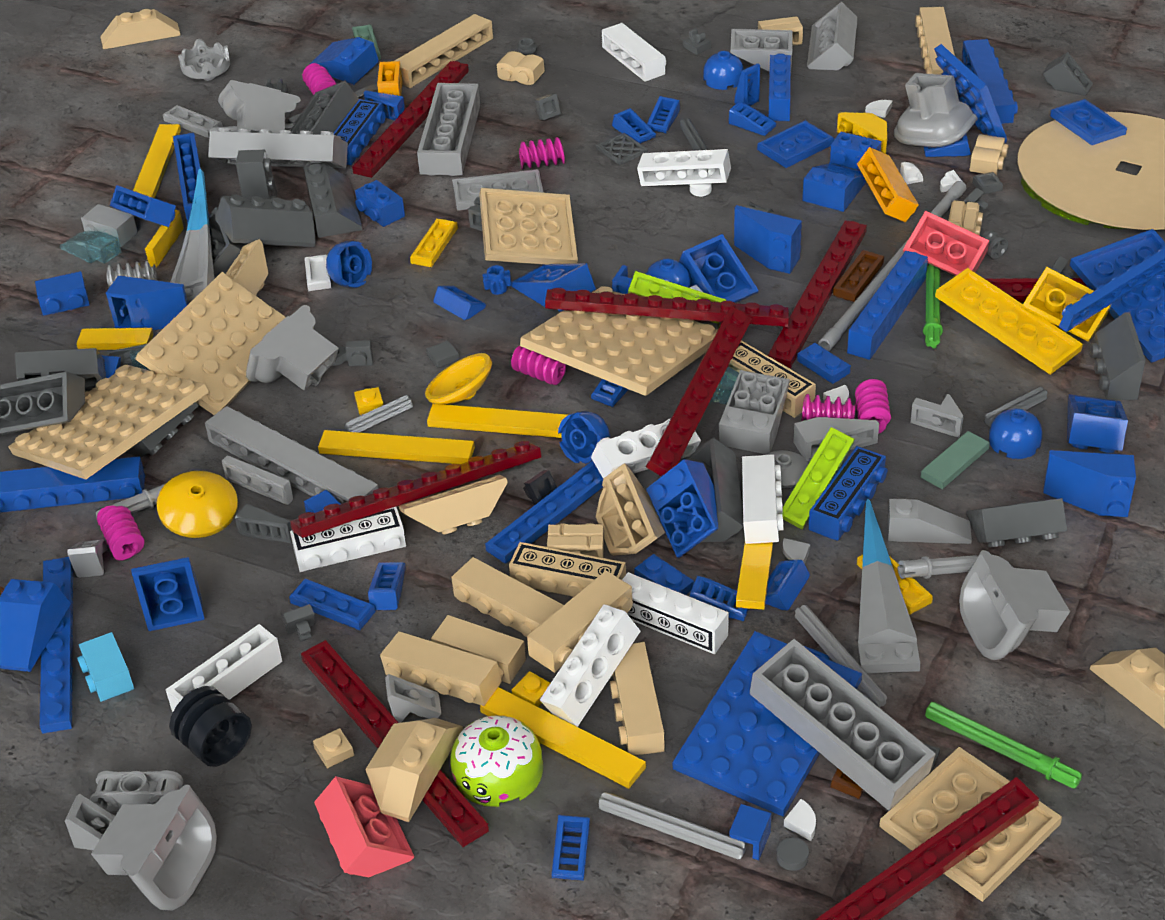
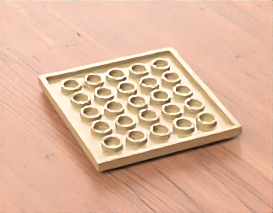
(621, 347)
(110, 421)

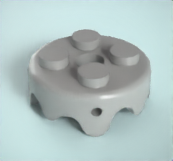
(204, 63)

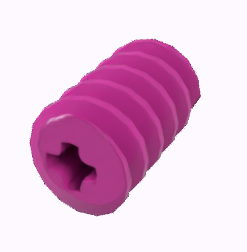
(317, 78)
(541, 152)
(537, 366)
(873, 402)
(827, 409)
(120, 531)

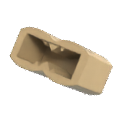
(520, 68)
(988, 154)

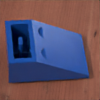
(145, 302)
(685, 505)

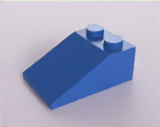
(348, 59)
(832, 186)
(768, 238)
(718, 270)
(551, 276)
(1096, 423)
(1092, 481)
(168, 593)
(28, 620)

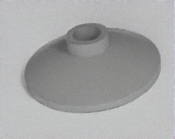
(791, 466)

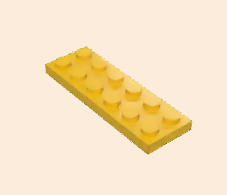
(1008, 321)

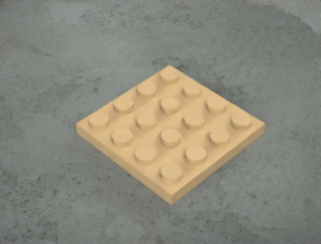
(527, 227)
(947, 795)

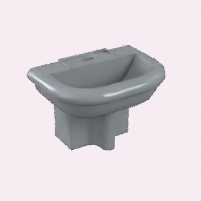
(257, 106)
(934, 112)
(292, 351)
(1005, 603)
(160, 846)

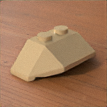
(138, 28)
(250, 267)
(457, 506)
(627, 513)
(1138, 677)
(409, 763)

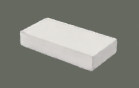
(317, 273)

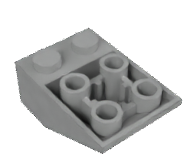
(753, 412)

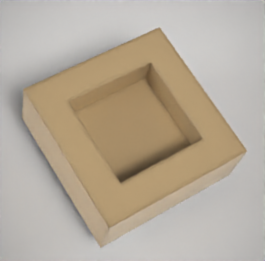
(333, 748)

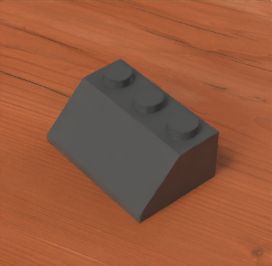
(223, 250)
(1118, 359)
(152, 444)
(1018, 522)

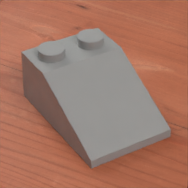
(758, 45)

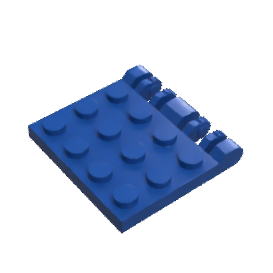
(972, 92)

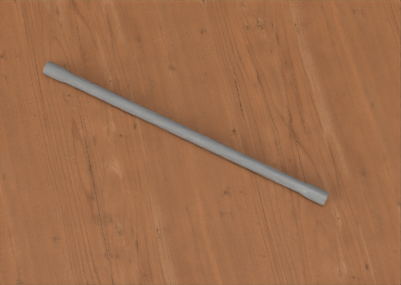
(834, 334)

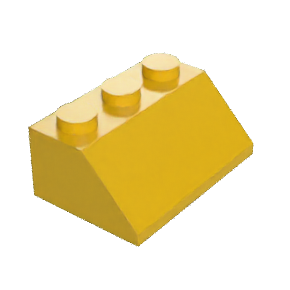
(1053, 294)

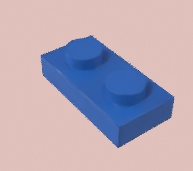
(823, 363)
(662, 573)

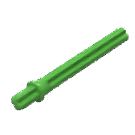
(932, 328)
(1004, 745)

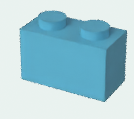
(105, 666)

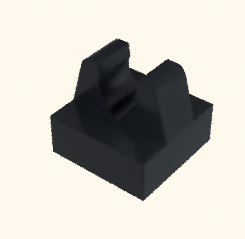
(540, 486)

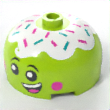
(496, 760)

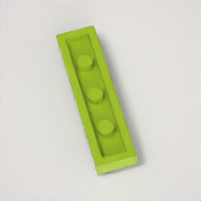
(648, 285)
(816, 477)

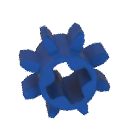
(497, 279)

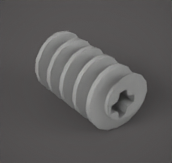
(144, 273)

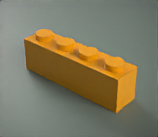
(887, 184)

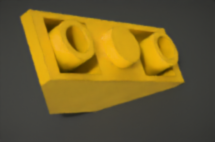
(864, 125)

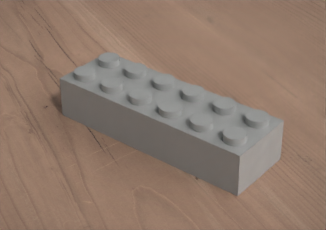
(449, 129)
(282, 147)
(842, 724)

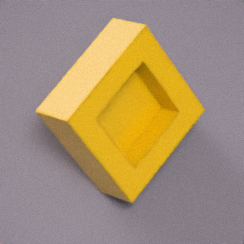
(368, 400)
(531, 688)

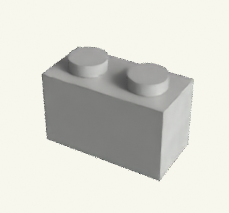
(111, 222)

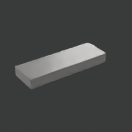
(191, 120)
(257, 480)

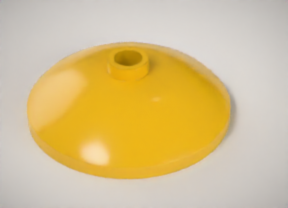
(459, 380)
(200, 513)

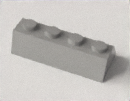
(833, 39)

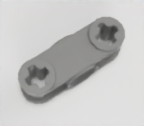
(133, 787)

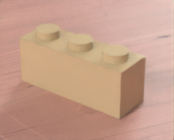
(484, 642)

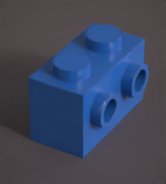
(849, 149)
(379, 203)

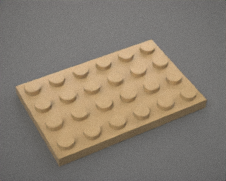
(212, 341)

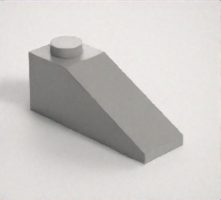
(811, 432)
(920, 522)

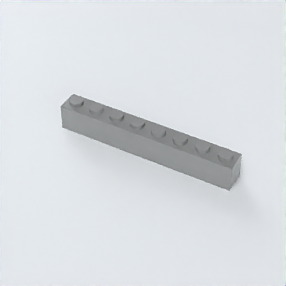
(284, 457)

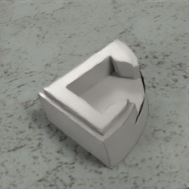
(795, 550)

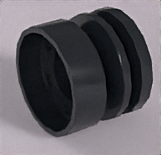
(210, 726)

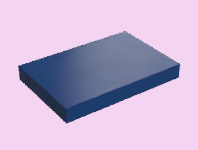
(1088, 122)
(795, 144)

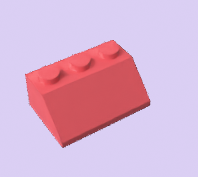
(947, 244)
(358, 830)

